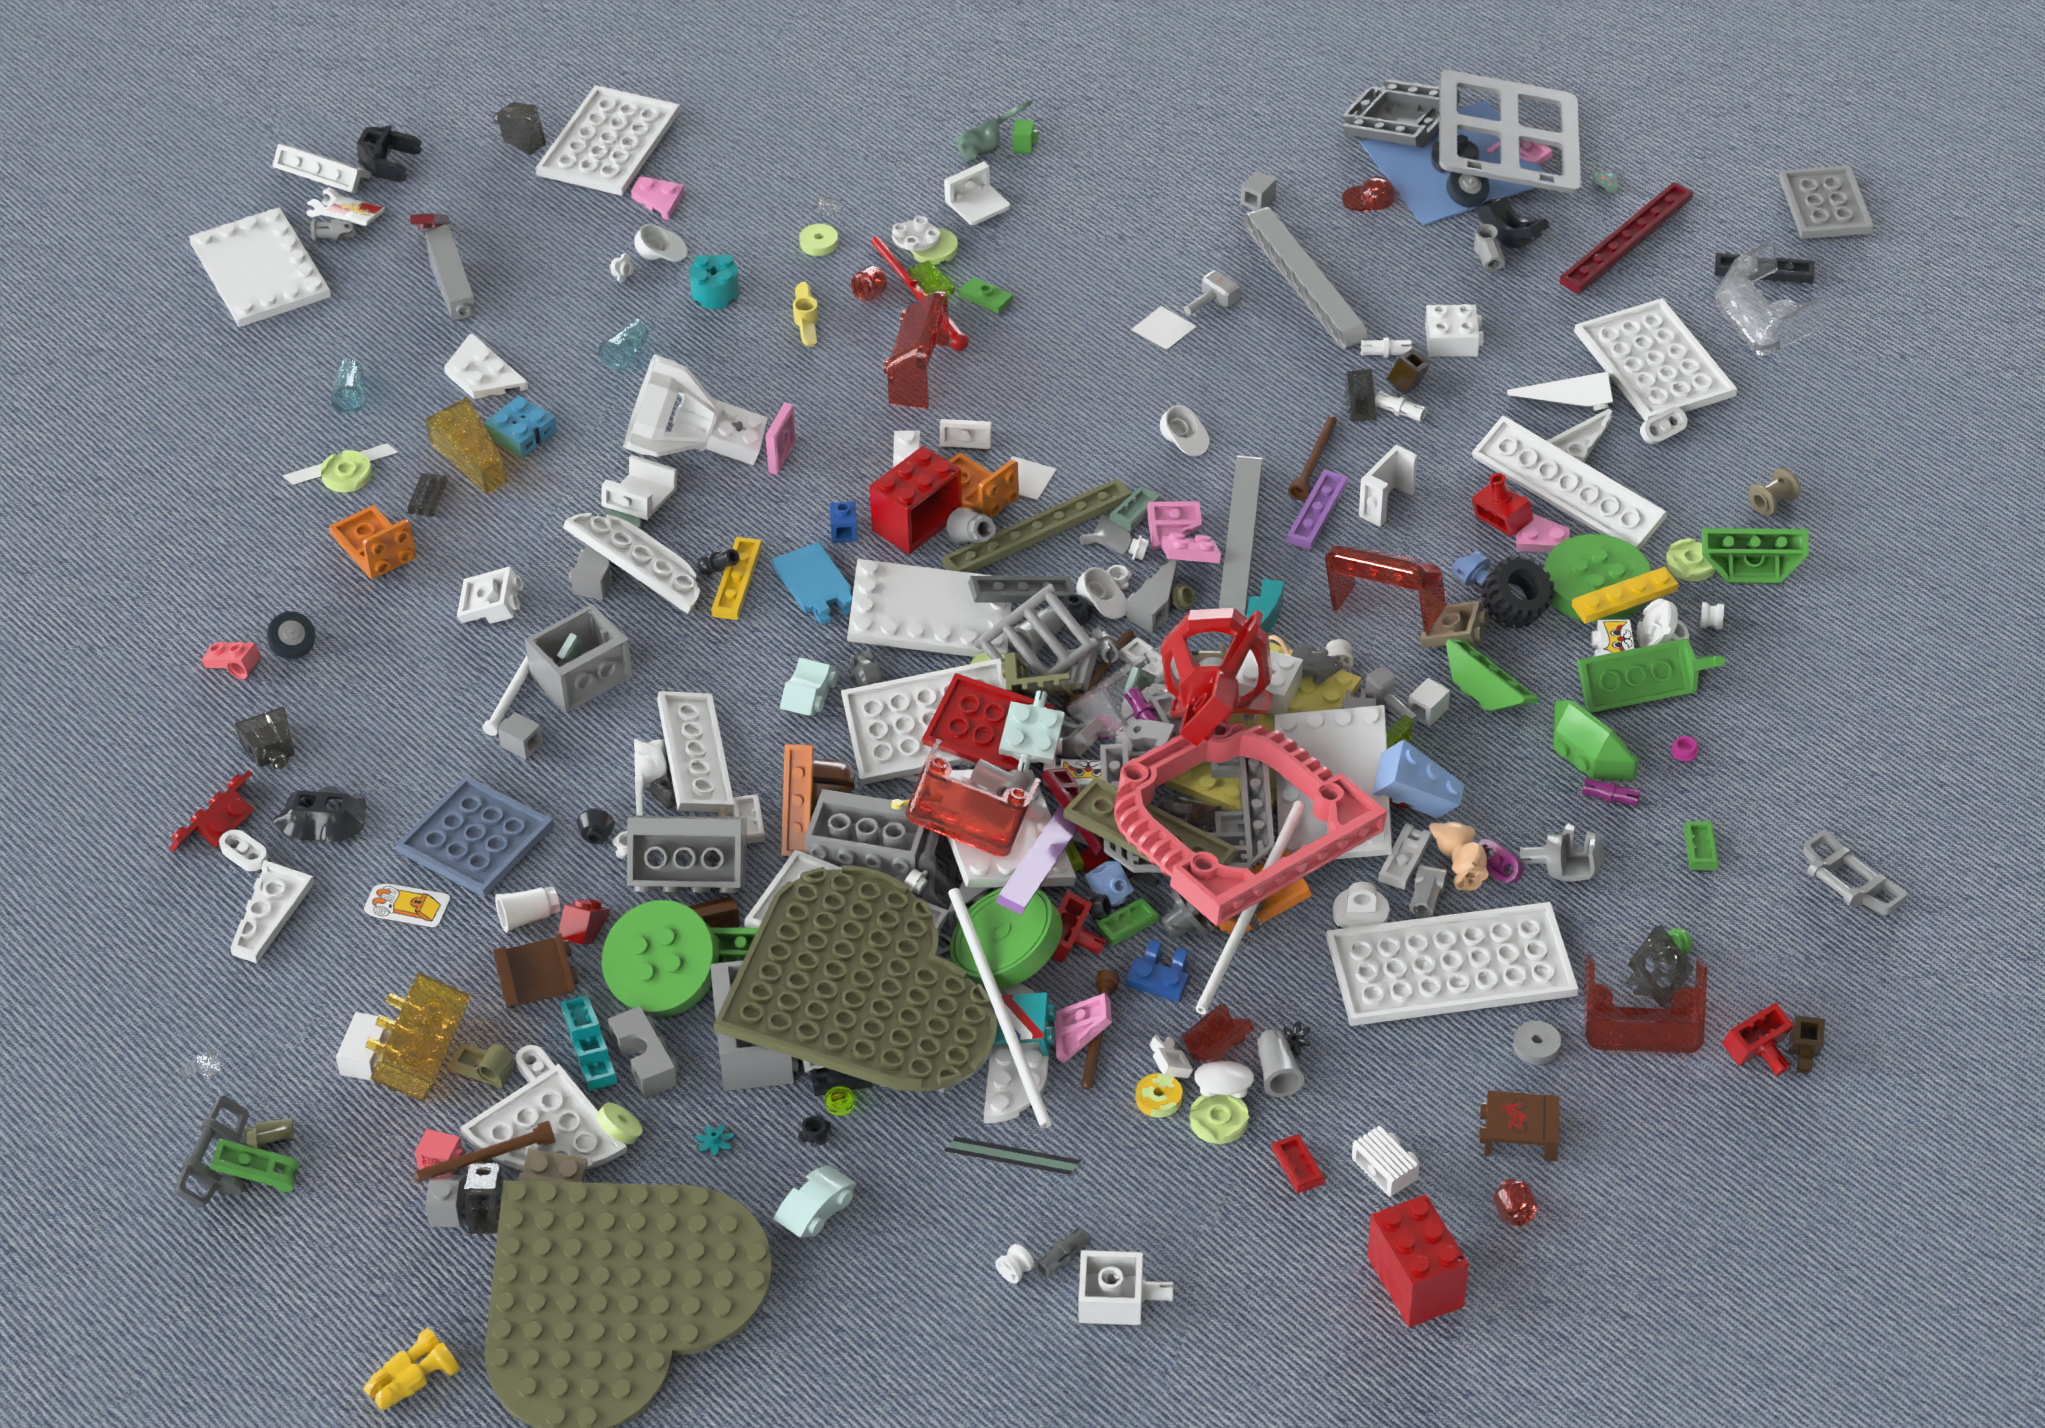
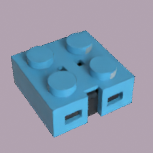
(520, 426)

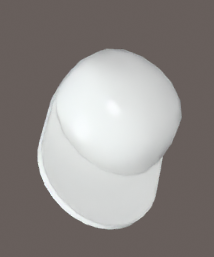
(656, 243)
(1185, 430)
(1102, 592)

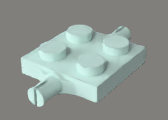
(1031, 732)

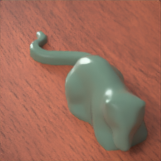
(985, 136)

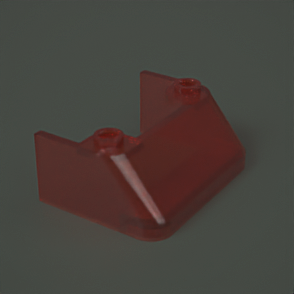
(921, 329)
(1348, 562)
(967, 811)
(1645, 1029)

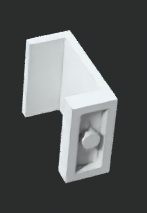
(1393, 470)
(642, 490)

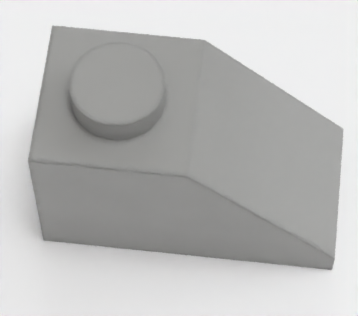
(445, 1200)

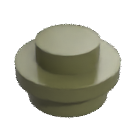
(1183, 597)

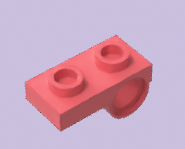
(236, 657)

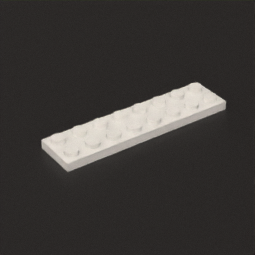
(1568, 483)

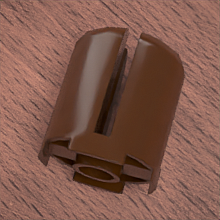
(832, 776)

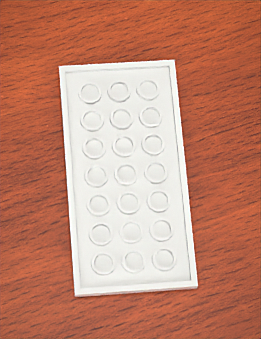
(1451, 963)

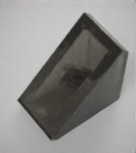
(1360, 395)

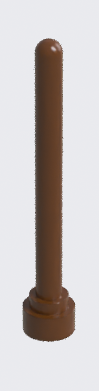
(1300, 486)
(1100, 671)
(1106, 982)
(541, 1135)

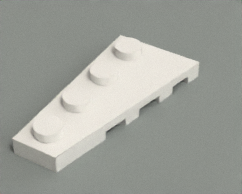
(272, 904)

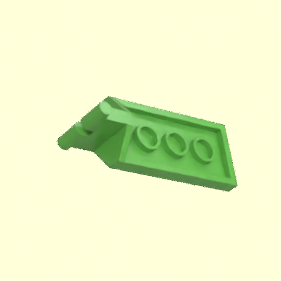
(1641, 674)

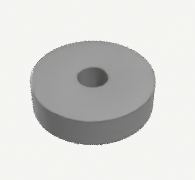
(1537, 1032)

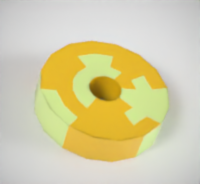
(1158, 1105)

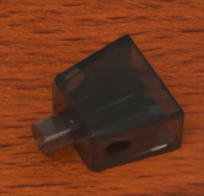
(521, 126)
(267, 738)
(483, 1183)

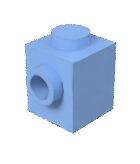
(1111, 881)

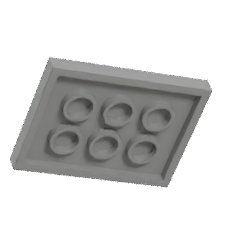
(1826, 202)

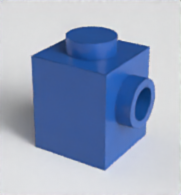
(843, 522)

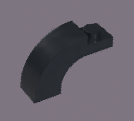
(1511, 228)

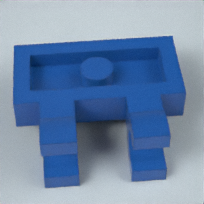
(1157, 979)

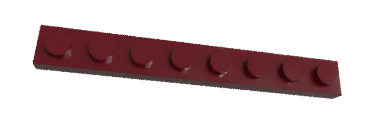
(1626, 237)

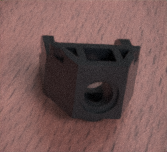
(375, 147)

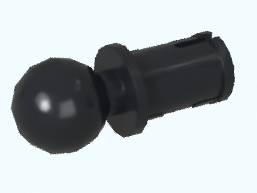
(717, 561)

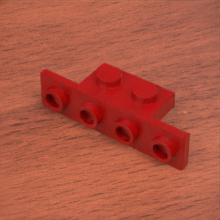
(224, 814)

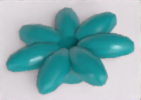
(714, 1140)

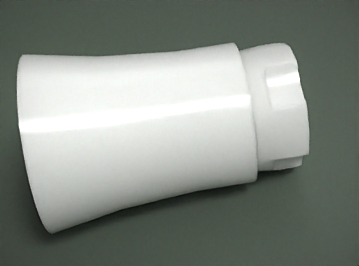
(526, 907)

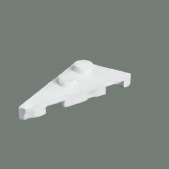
(1583, 437)

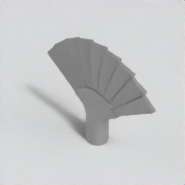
(1108, 535)

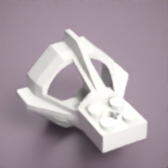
(697, 422)

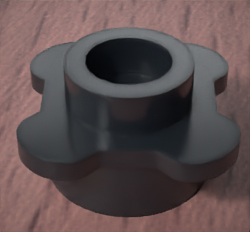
(1100, 906)
(811, 1124)

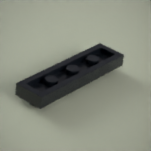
(1788, 269)

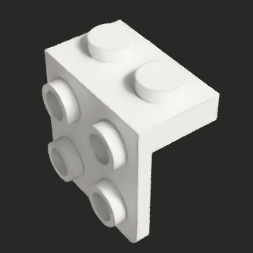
(973, 196)

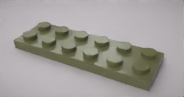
(1095, 812)

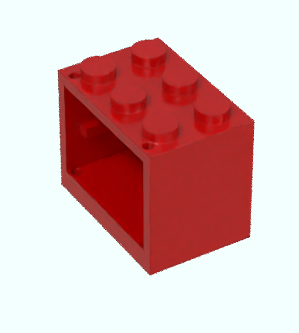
(915, 499)
(1417, 1260)

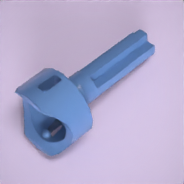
(1473, 568)

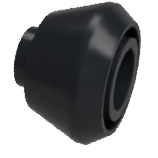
(1078, 608)
(595, 825)

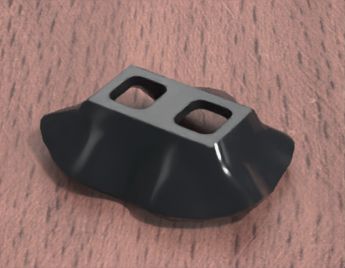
(322, 823)

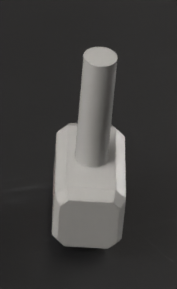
(1216, 288)
(1381, 686)

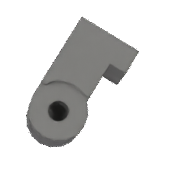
(1150, 734)

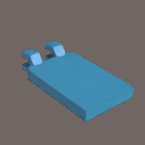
(814, 581)

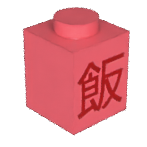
(437, 1148)

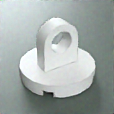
(1660, 624)
(1360, 906)

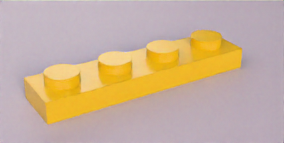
(737, 579)
(1624, 595)

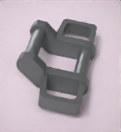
(936, 879)
(196, 1169)

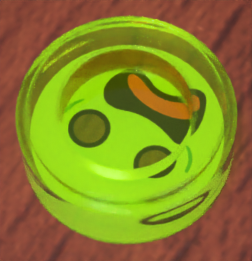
(839, 1101)

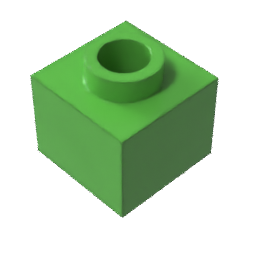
(1024, 136)

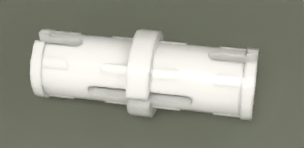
(1385, 347)
(1400, 406)

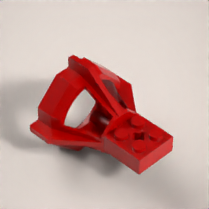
(1212, 692)

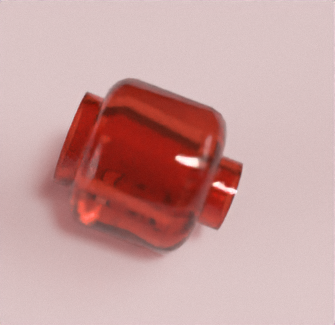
(868, 283)
(1515, 1202)

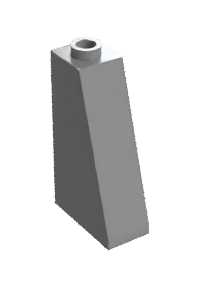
(449, 272)

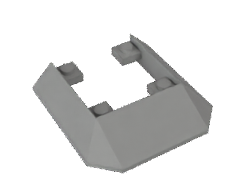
(1245, 829)

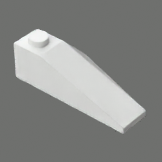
(1581, 391)

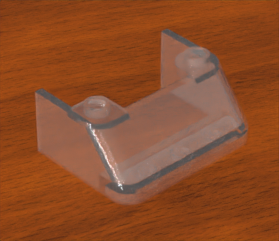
(1763, 324)
(1107, 697)

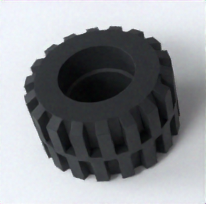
(1505, 604)

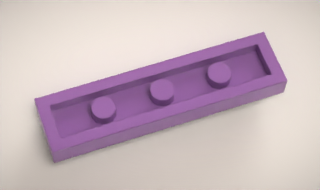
(1317, 509)

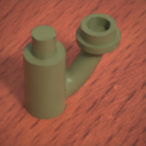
(269, 1131)

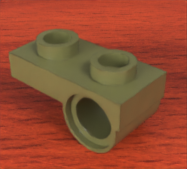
(483, 1065)

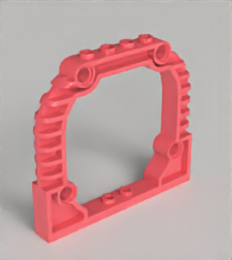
(1198, 877)

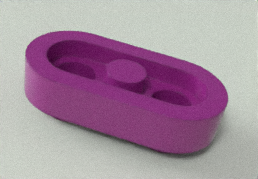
(1500, 862)

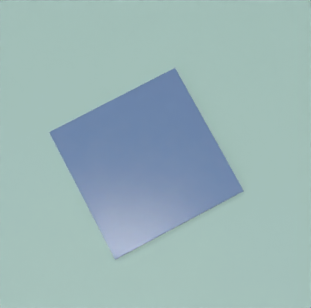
(1423, 186)

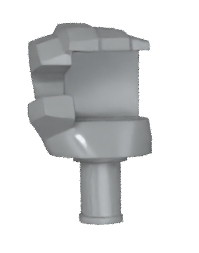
(1564, 858)

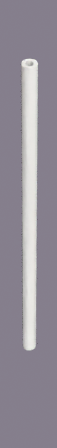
(1246, 915)
(1000, 1009)

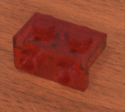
(1215, 1034)

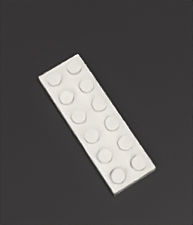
(695, 752)

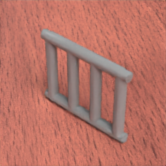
(1026, 610)

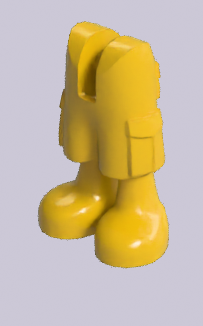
(403, 1378)

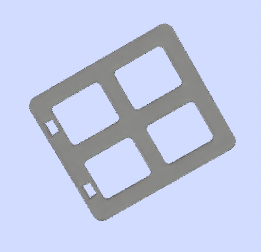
(1509, 131)

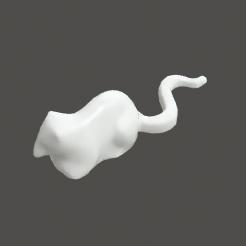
(649, 765)

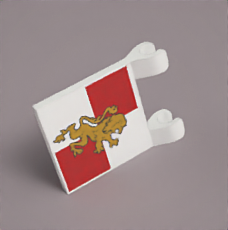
(345, 208)

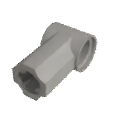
(1488, 248)
(998, 779)
(1429, 885)

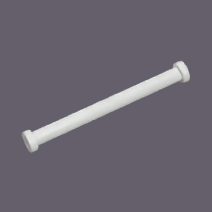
(491, 726)

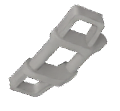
(1853, 896)

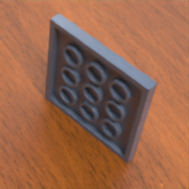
(474, 835)

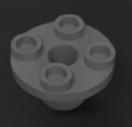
(1185, 918)

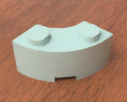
(808, 687)
(821, 1197)

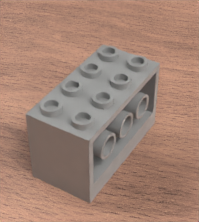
(864, 834)
(700, 838)
(742, 1062)

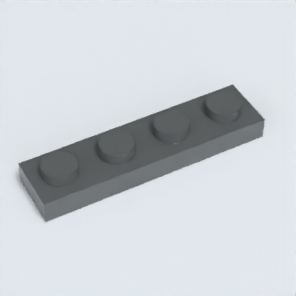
(1016, 588)

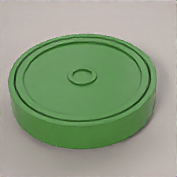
(1590, 564)
(1011, 942)
(660, 958)

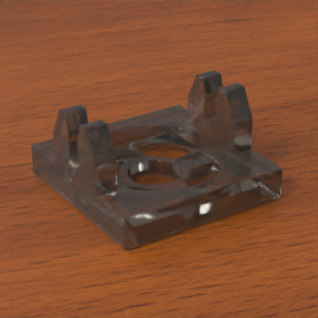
(1657, 942)

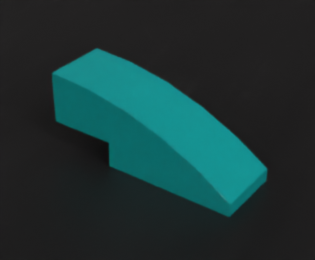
(1268, 603)

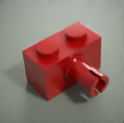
(1502, 507)
(1073, 913)
(1759, 1038)

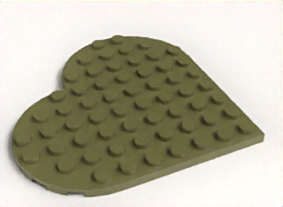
(856, 985)
(609, 1286)

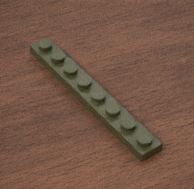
(1037, 528)

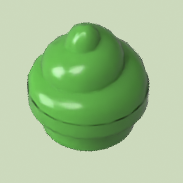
(1682, 939)

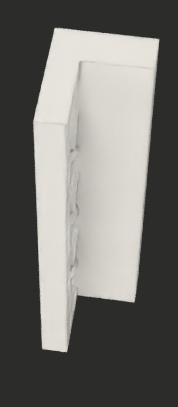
(319, 168)

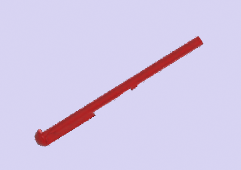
(959, 340)

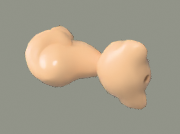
(1467, 856)

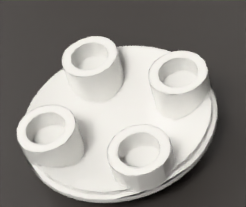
(915, 234)
(1224, 1078)

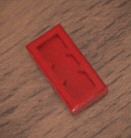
(1298, 1163)

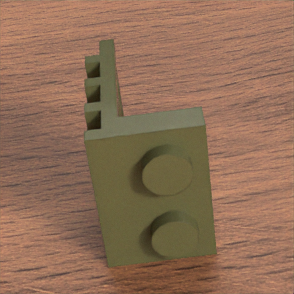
(1018, 680)

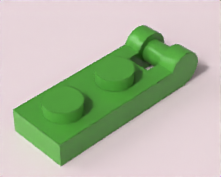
(255, 1164)

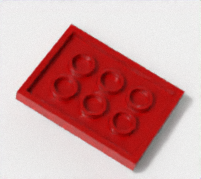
(973, 721)

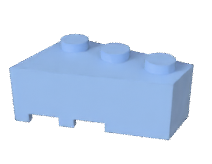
(1416, 780)

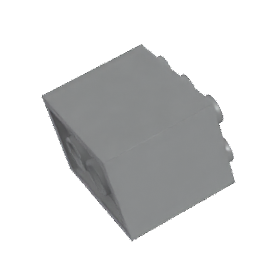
(601, 666)

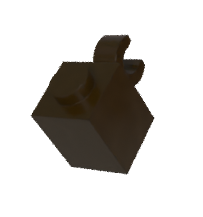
(1409, 371)
(1806, 1040)

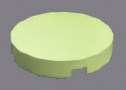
(945, 249)
(346, 471)
(1687, 562)
(1219, 1118)

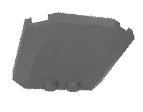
(1396, 113)

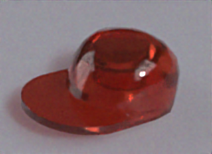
(1374, 194)

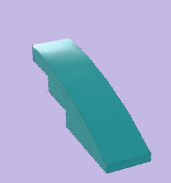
(588, 1042)

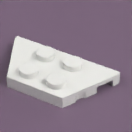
(481, 370)

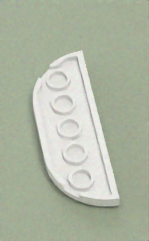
(638, 556)
(1005, 1088)

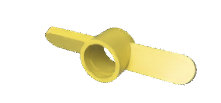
(805, 313)

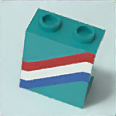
(1031, 1019)

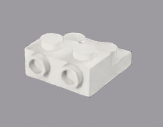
(490, 596)

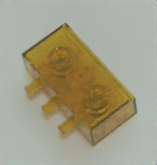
(418, 1036)

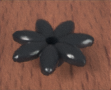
(1296, 1037)

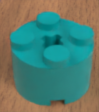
(714, 280)

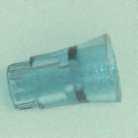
(623, 345)
(348, 390)

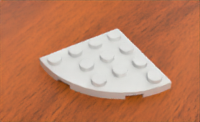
(550, 1098)

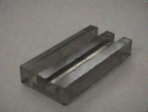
(424, 507)

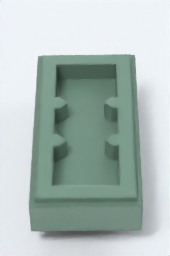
(1134, 508)

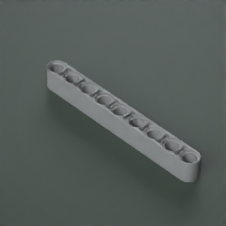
(1305, 277)
(1241, 533)

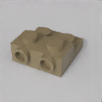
(1458, 622)
(552, 1167)

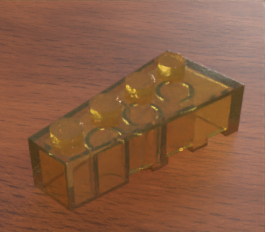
(466, 443)

